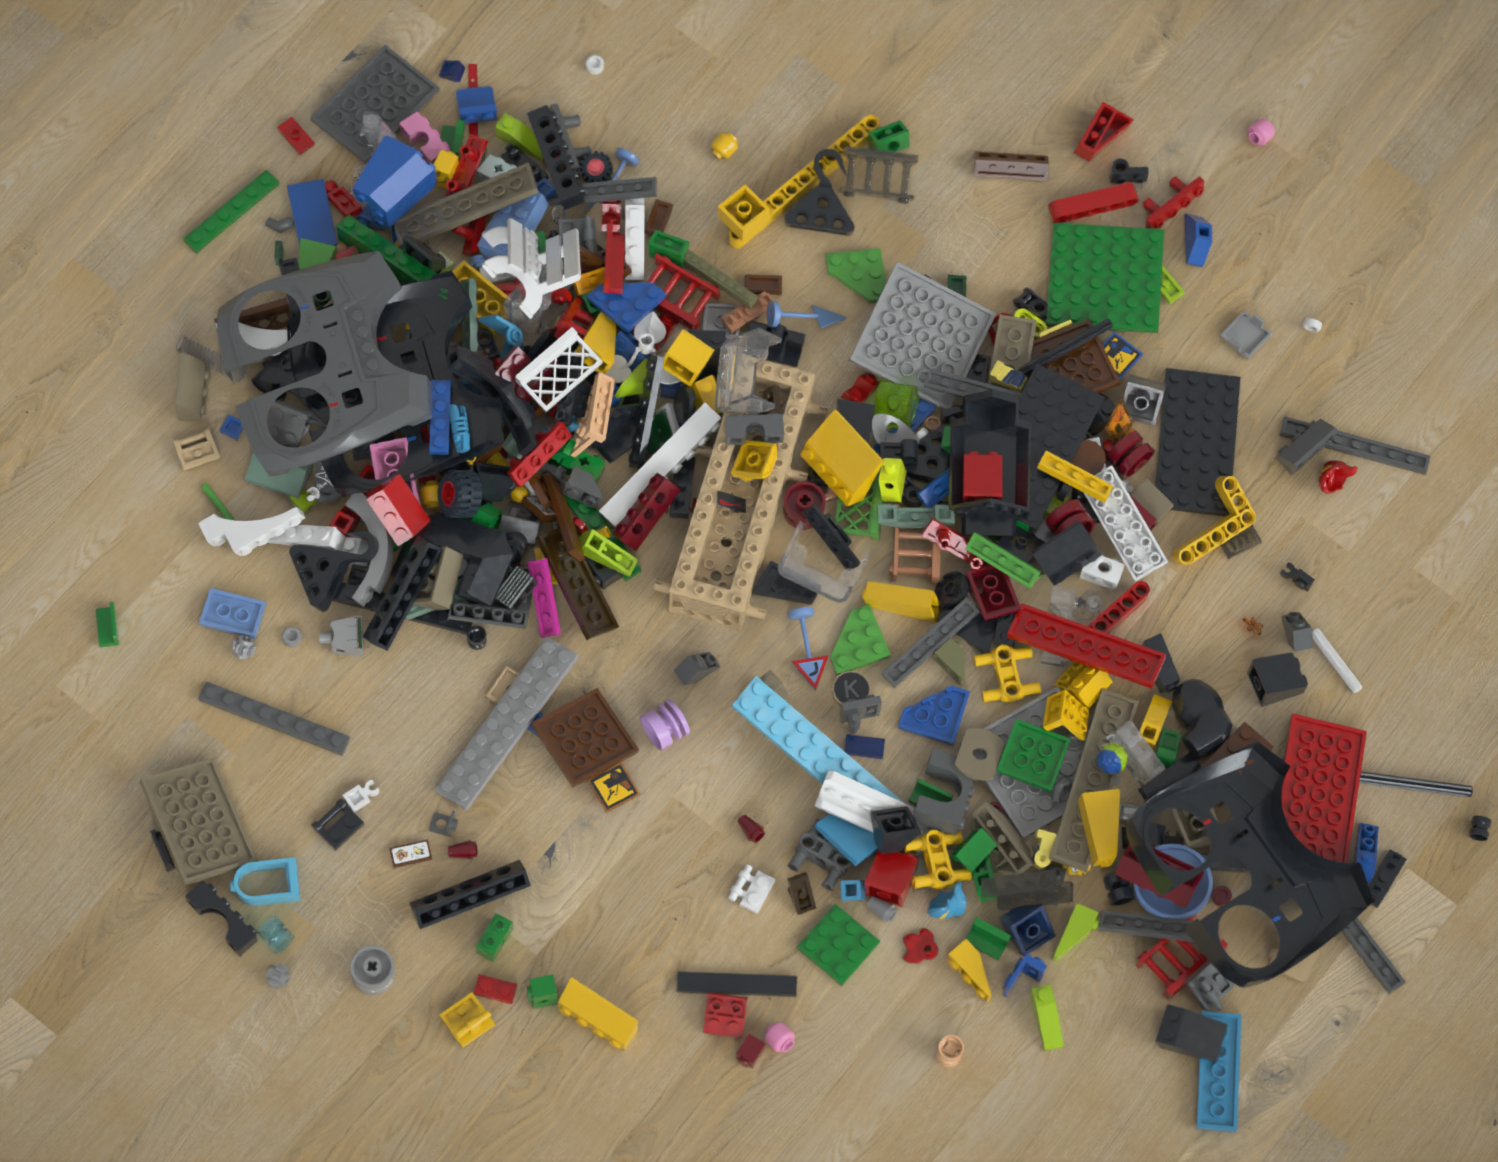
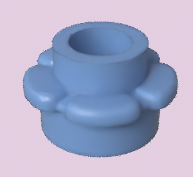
(476, 261)

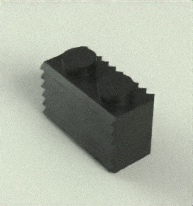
(515, 588)

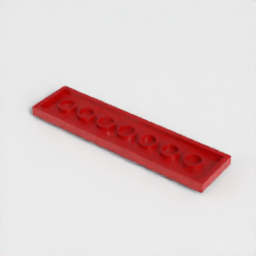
(1086, 645)

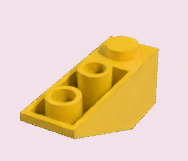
(1155, 719)
(970, 966)

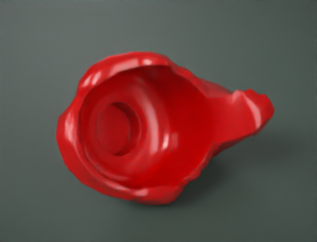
(1334, 475)

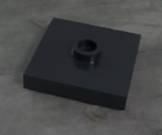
(1021, 545)

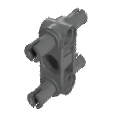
(822, 854)

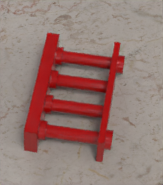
(675, 310)
(1172, 986)

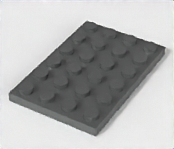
(380, 86)

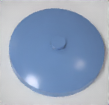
(1165, 908)

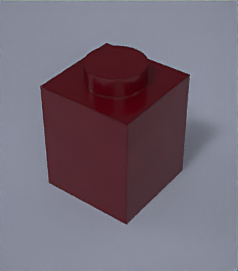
(750, 1051)

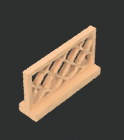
(596, 418)

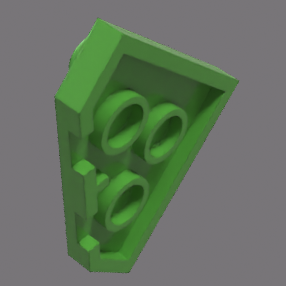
(859, 271)
(859, 642)

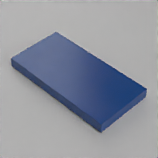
(312, 212)

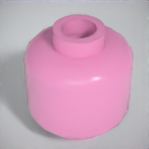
(1260, 132)
(779, 1037)

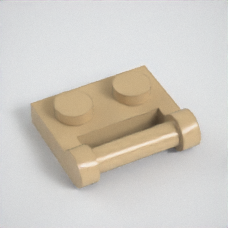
(196, 454)

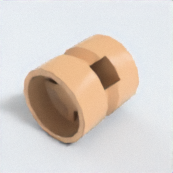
(950, 1050)

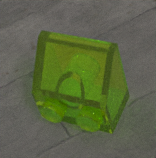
(897, 401)

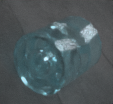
(273, 932)

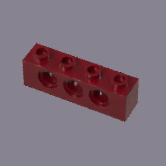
(655, 509)

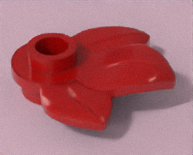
(918, 944)

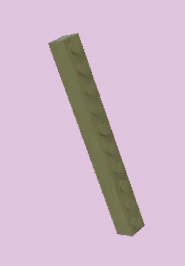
(719, 279)

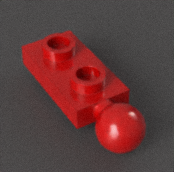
(342, 199)

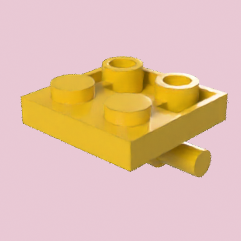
(467, 1020)

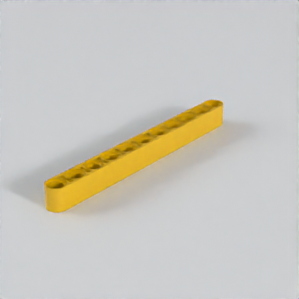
(808, 173)

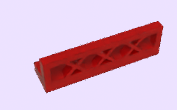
(614, 261)

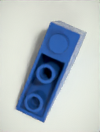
(1366, 849)

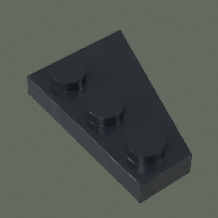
(775, 586)
(976, 632)

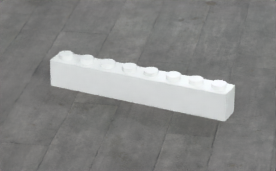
(664, 461)

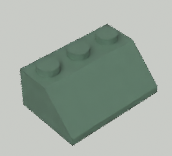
(288, 484)

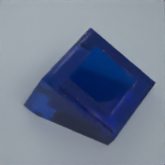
(452, 70)

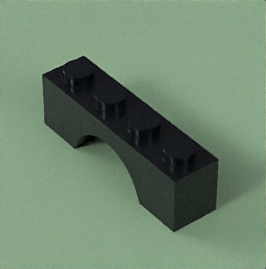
(205, 900)

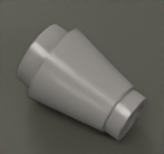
(882, 909)

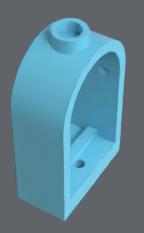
(292, 882)

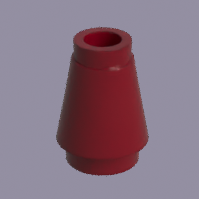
(752, 829)
(463, 850)

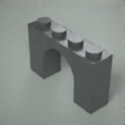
(945, 815)

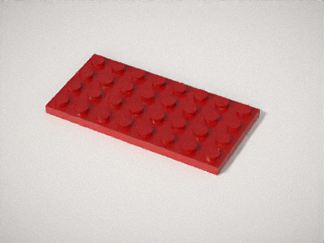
(1322, 784)

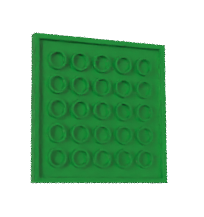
(1106, 275)

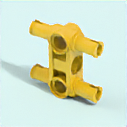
(1007, 674)
(937, 860)

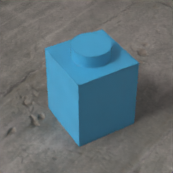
(852, 890)

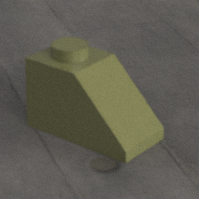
(952, 659)

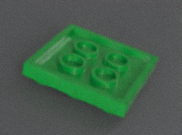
(1033, 755)
(838, 945)

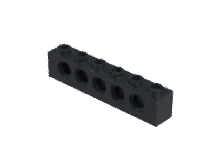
(539, 120)
(402, 592)
(469, 894)

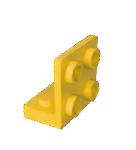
(1066, 711)

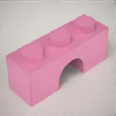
(416, 129)

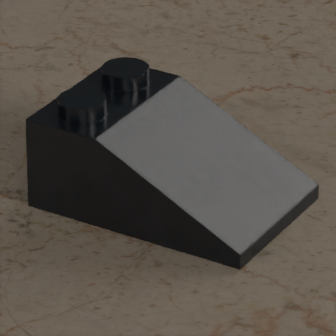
(423, 253)
(1191, 1033)

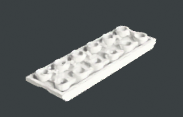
(1127, 528)
(855, 801)

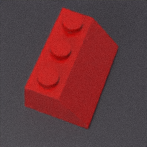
(398, 509)

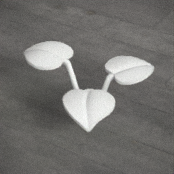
(647, 332)

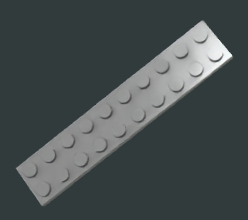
(506, 723)

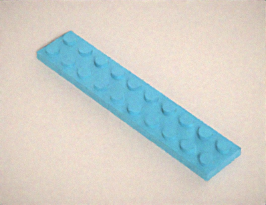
(798, 736)

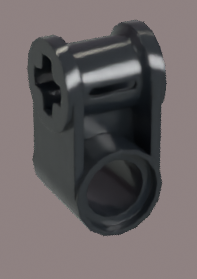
(1031, 302)
(494, 351)
(267, 382)
(909, 491)

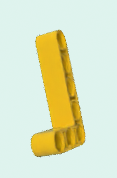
(1219, 528)

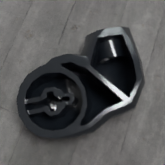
(1203, 715)

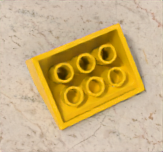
(842, 459)

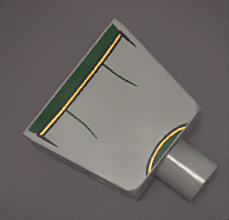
(345, 636)

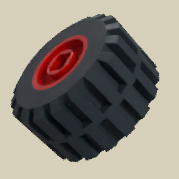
(459, 493)

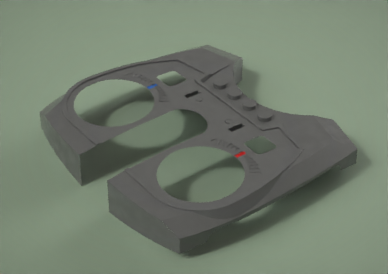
(390, 394)

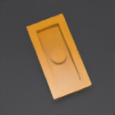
(589, 281)

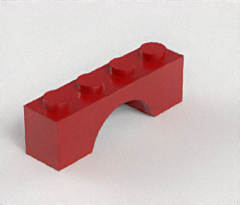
(345, 519)

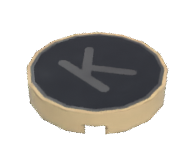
(850, 686)

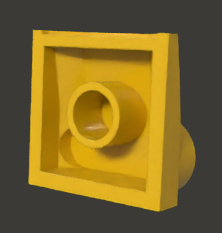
(755, 460)

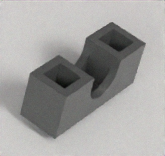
(769, 425)

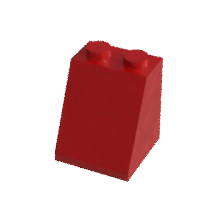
(982, 476)
(891, 877)

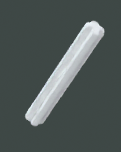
(1336, 660)

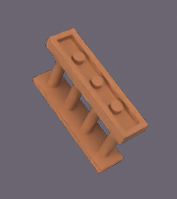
(932, 554)

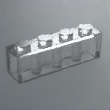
(1141, 758)

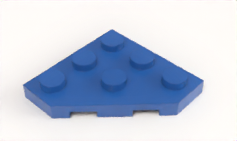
(630, 306)
(937, 715)

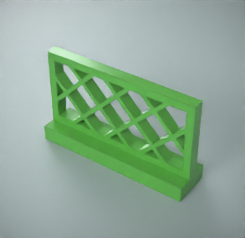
(873, 527)
(1004, 560)

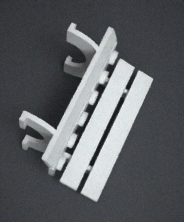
(524, 260)

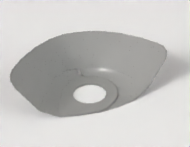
(880, 432)

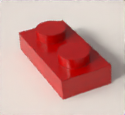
(495, 989)

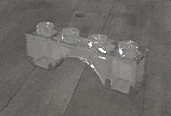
(1061, 604)

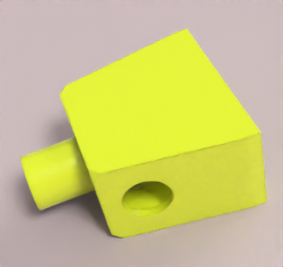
(892, 472)

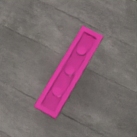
(544, 598)

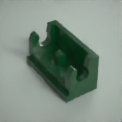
(659, 433)

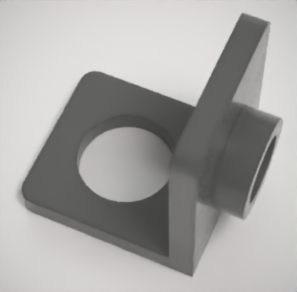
(451, 825)

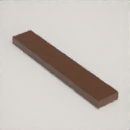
(563, 517)

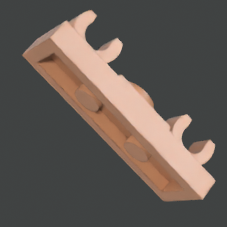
(742, 315)

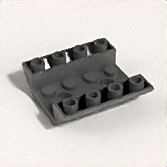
(494, 615)

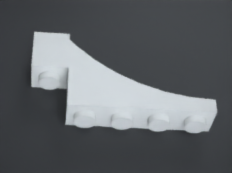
(634, 237)
(262, 338)
(247, 535)
(322, 538)

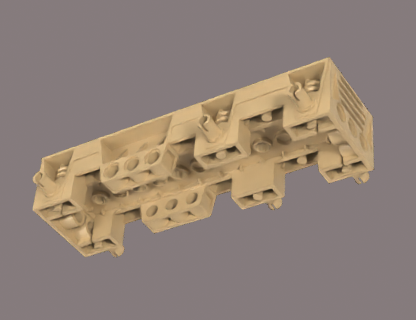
(728, 600)

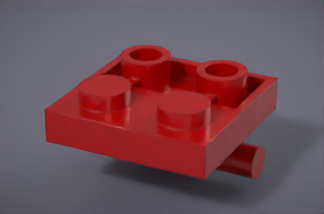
(725, 1015)

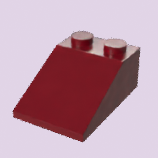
(992, 592)

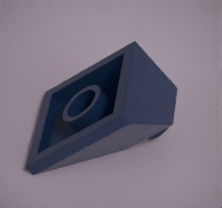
(1027, 927)

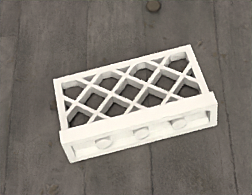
(544, 361)

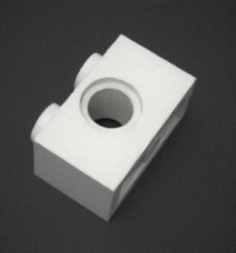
(1106, 579)

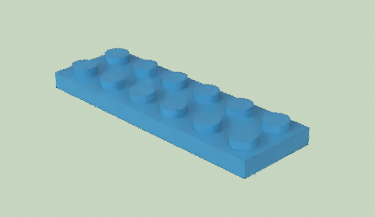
(1220, 1081)

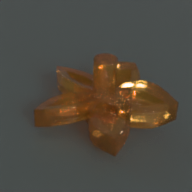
(1253, 626)

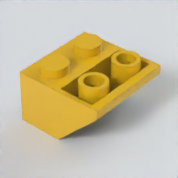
(687, 357)
(1083, 683)

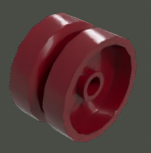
(1130, 454)
(800, 497)
(1067, 515)

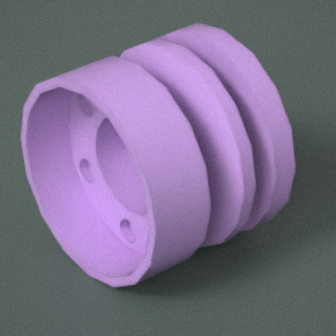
(667, 723)

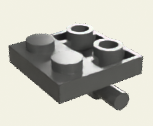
(586, 230)
(854, 710)
(1208, 986)

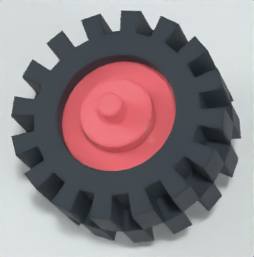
(596, 167)

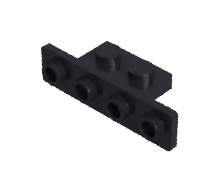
(576, 400)
(832, 535)

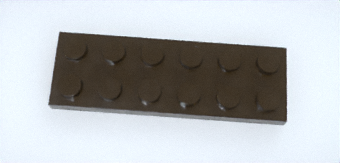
(577, 586)

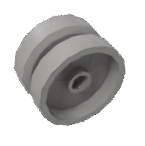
(366, 979)

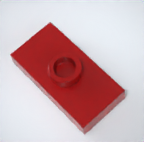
(296, 135)

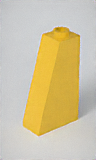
(601, 340)
(903, 600)
(1101, 822)

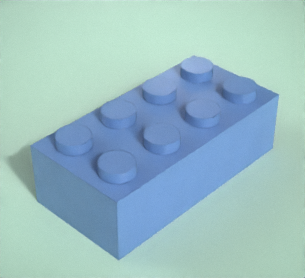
(526, 211)

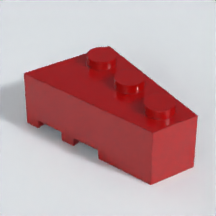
(1102, 131)

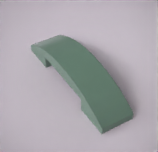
(913, 517)

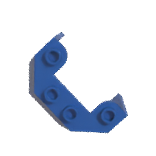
(392, 183)

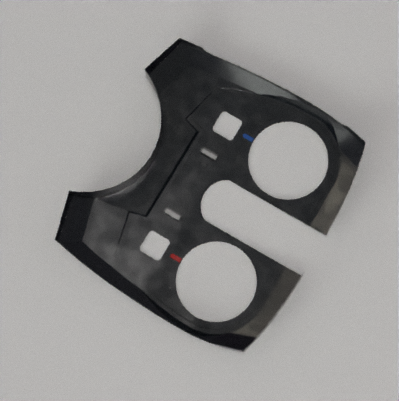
(432, 327)
(1324, 889)

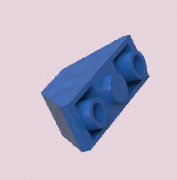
(1197, 239)

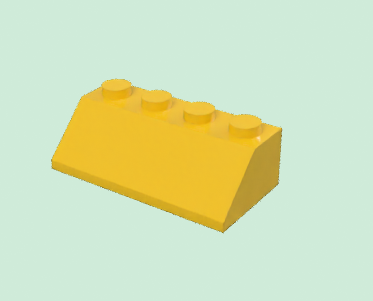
(597, 1014)

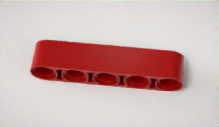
(1093, 203)
(1120, 610)

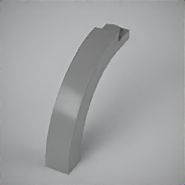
(382, 563)

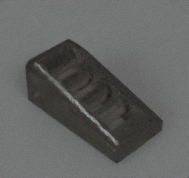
(1250, 544)

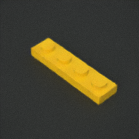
(1075, 476)

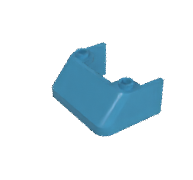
(512, 334)

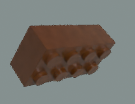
(1242, 737)

